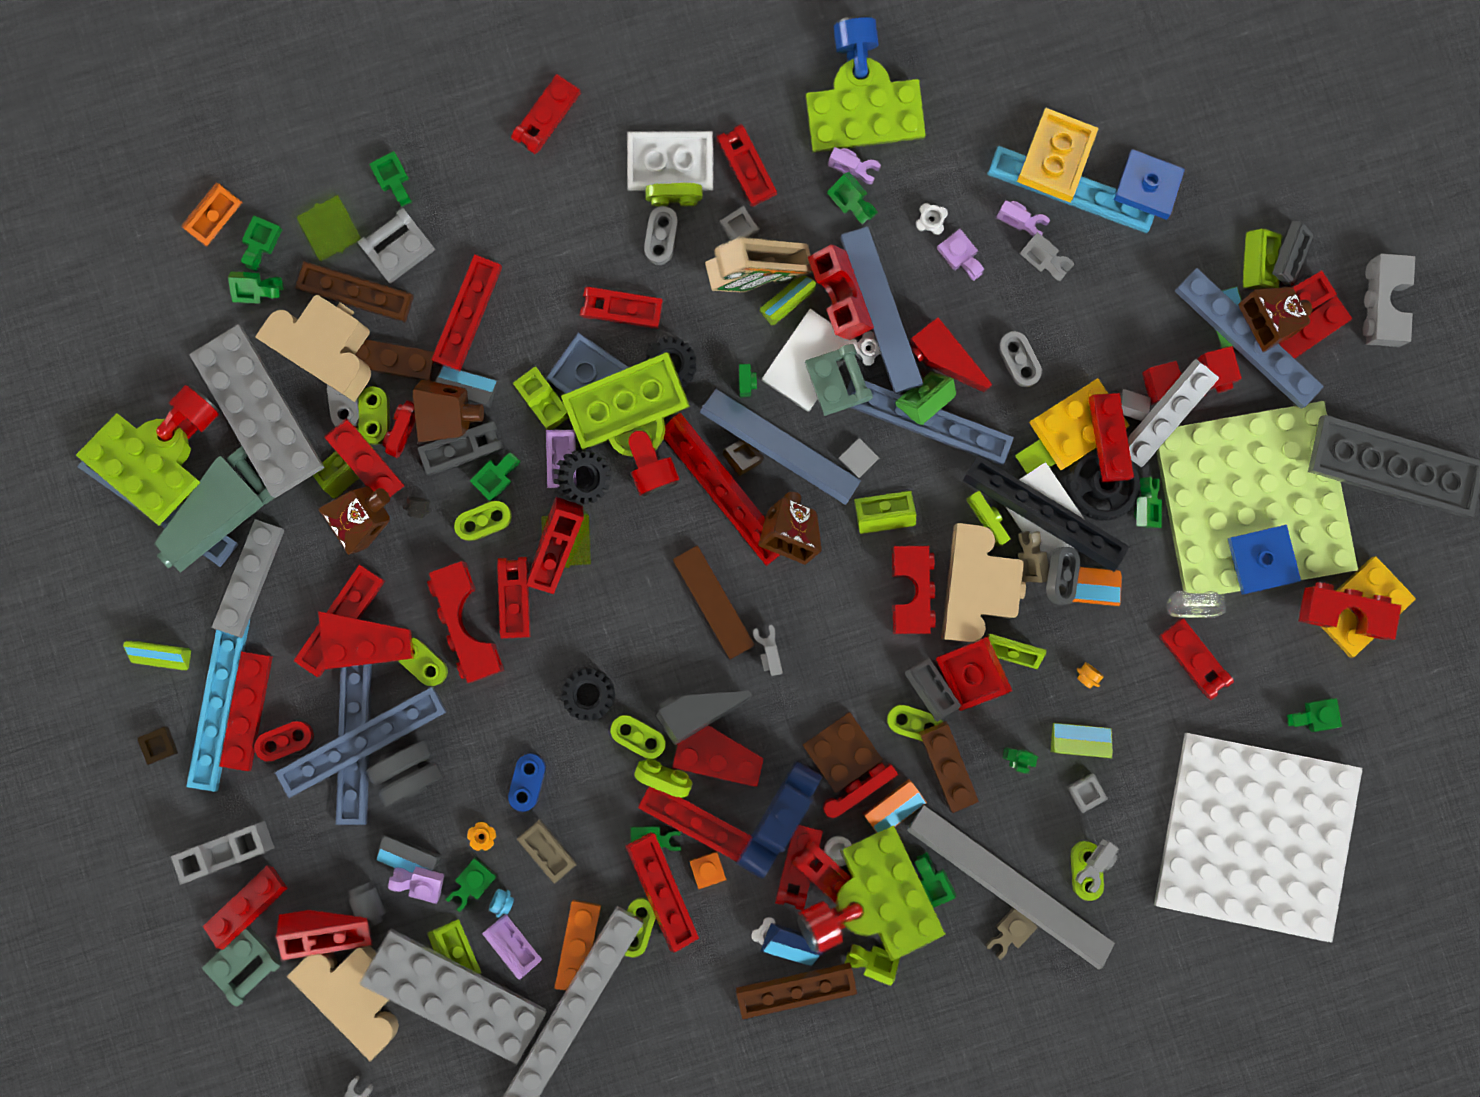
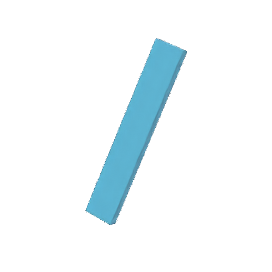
(1089, 195)
(215, 710)

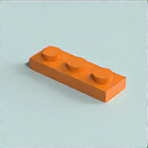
(577, 941)

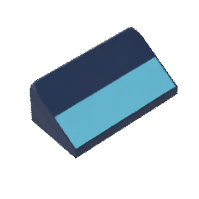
(788, 945)

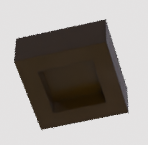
(742, 456)
(157, 745)

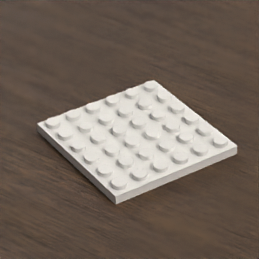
(1258, 837)

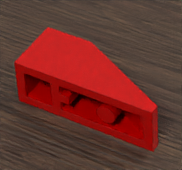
(943, 353)
(555, 545)
(320, 932)

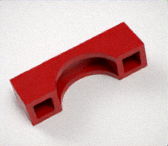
(453, 587)

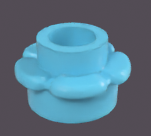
(501, 902)

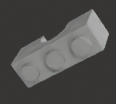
(1384, 323)
(222, 852)

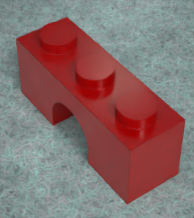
(848, 309)
(1220, 362)
(914, 564)
(1374, 616)

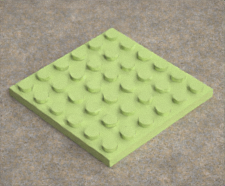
(1248, 478)

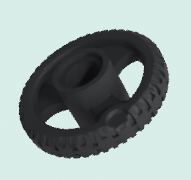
(1118, 503)

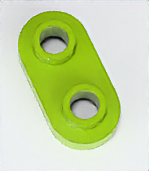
(665, 193)
(374, 414)
(483, 521)
(424, 658)
(915, 721)
(637, 738)
(662, 778)
(1078, 865)
(646, 928)

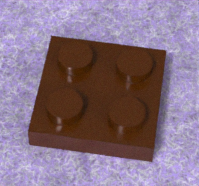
(842, 752)

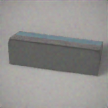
(479, 388)
(406, 855)

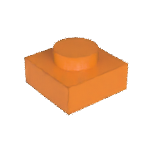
(707, 870)

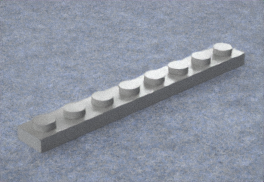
(575, 1004)

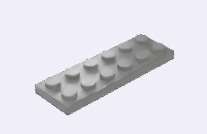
(256, 411)
(453, 996)

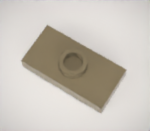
(547, 851)

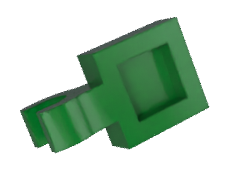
(391, 175)
(848, 196)
(260, 237)
(249, 288)
(492, 479)
(1319, 715)
(1020, 759)
(934, 883)

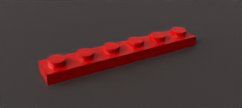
(718, 483)

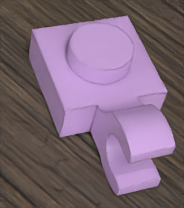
(847, 161)
(1017, 216)
(959, 252)
(422, 883)

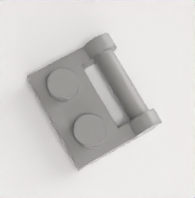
(400, 254)

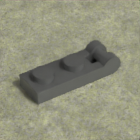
(456, 451)

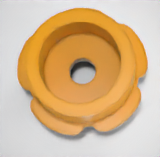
(1089, 675)
(489, 836)

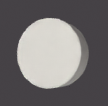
(833, 847)

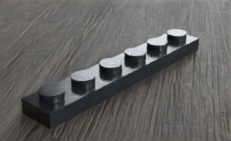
(1046, 513)

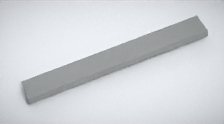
(1011, 887)

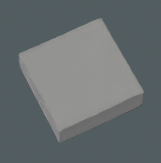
(739, 224)
(1135, 405)
(858, 458)
(1087, 793)

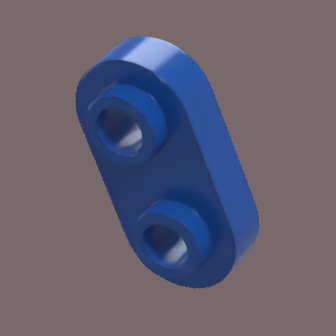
(527, 783)

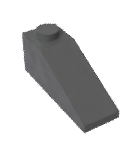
(694, 712)

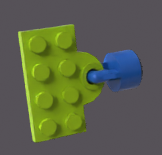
(864, 102)

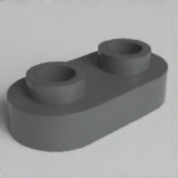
(1063, 575)

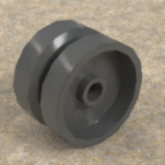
(405, 774)

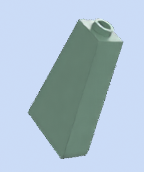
(207, 516)

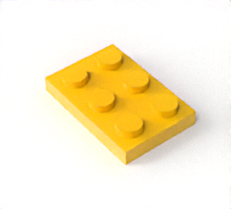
(1057, 155)
(1068, 426)
(1371, 579)

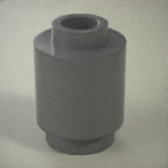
(367, 903)

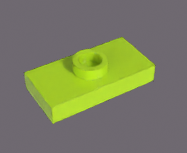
(988, 517)

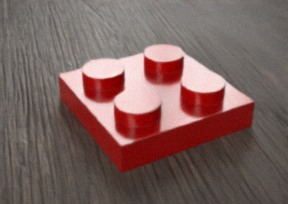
(974, 673)

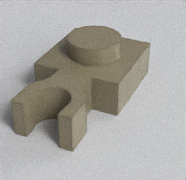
(1035, 561)
(1014, 929)

